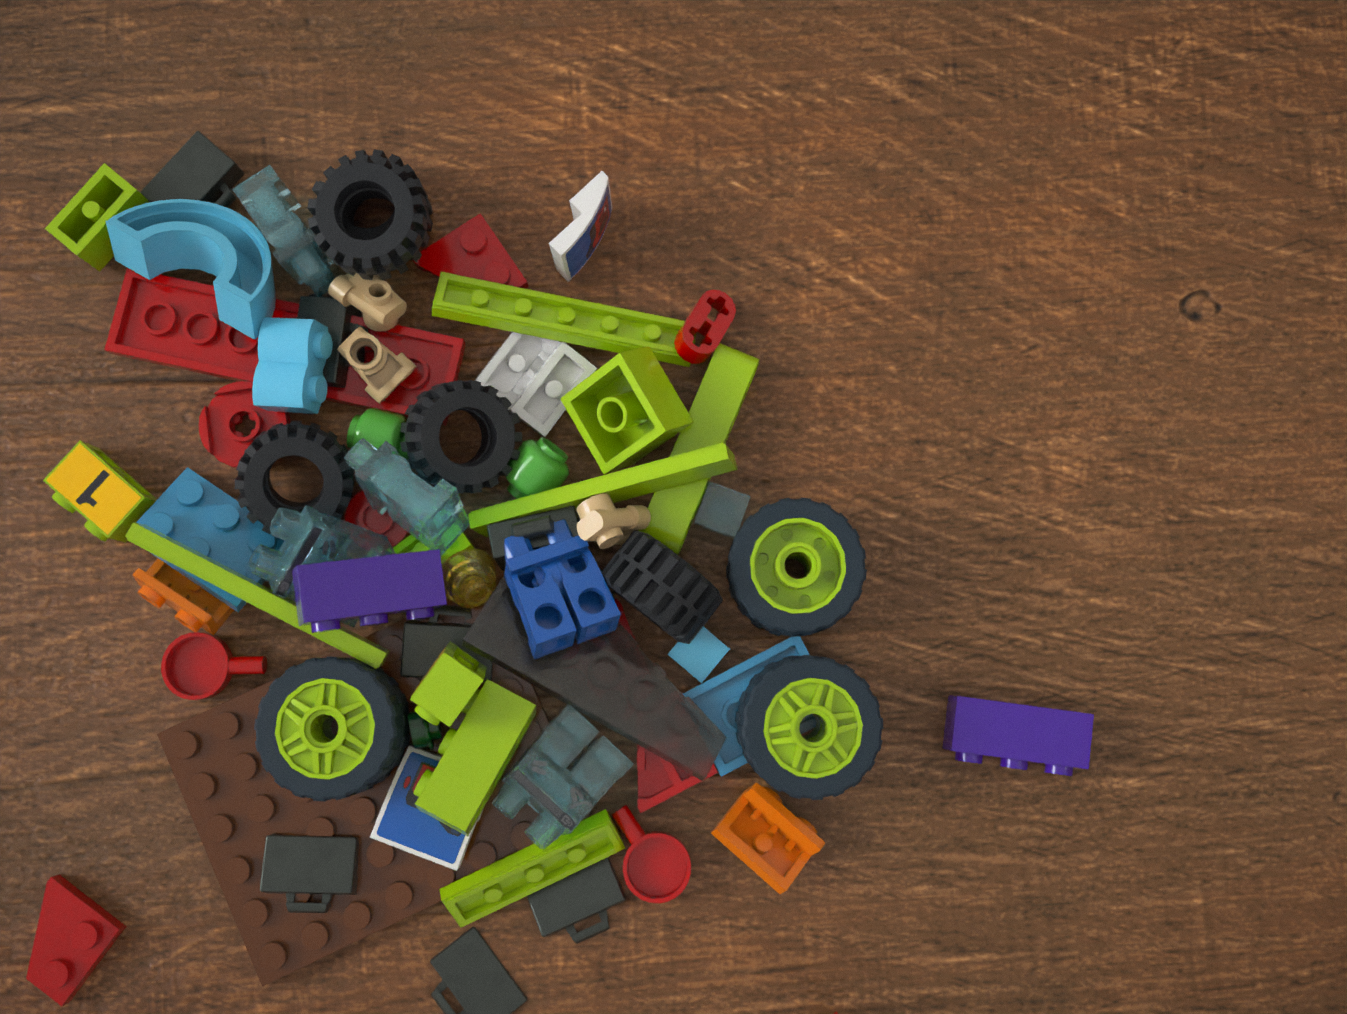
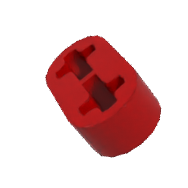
(711, 330)

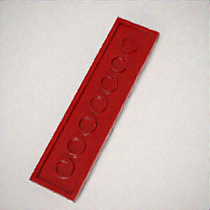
(180, 327)

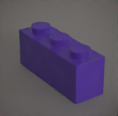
(369, 589)
(1018, 734)

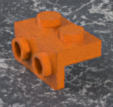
(193, 604)
(768, 836)

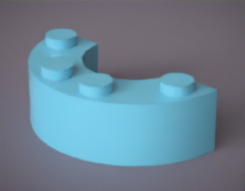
(205, 238)

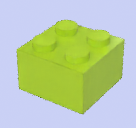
(626, 409)

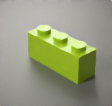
(474, 757)

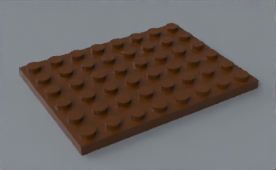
(241, 804)

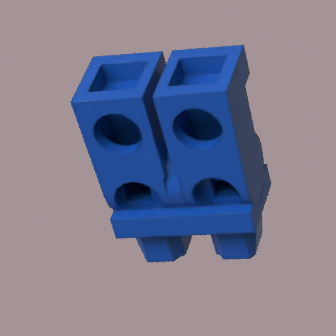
(558, 591)

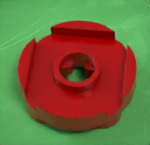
(224, 412)

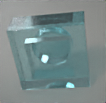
(722, 510)

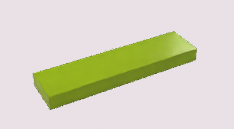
(531, 870)

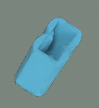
(291, 365)

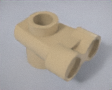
(373, 298)
(383, 372)
(608, 524)

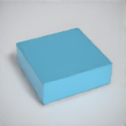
(700, 655)

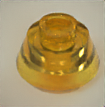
(469, 577)

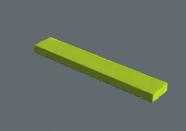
(555, 317)
(619, 485)
(250, 591)

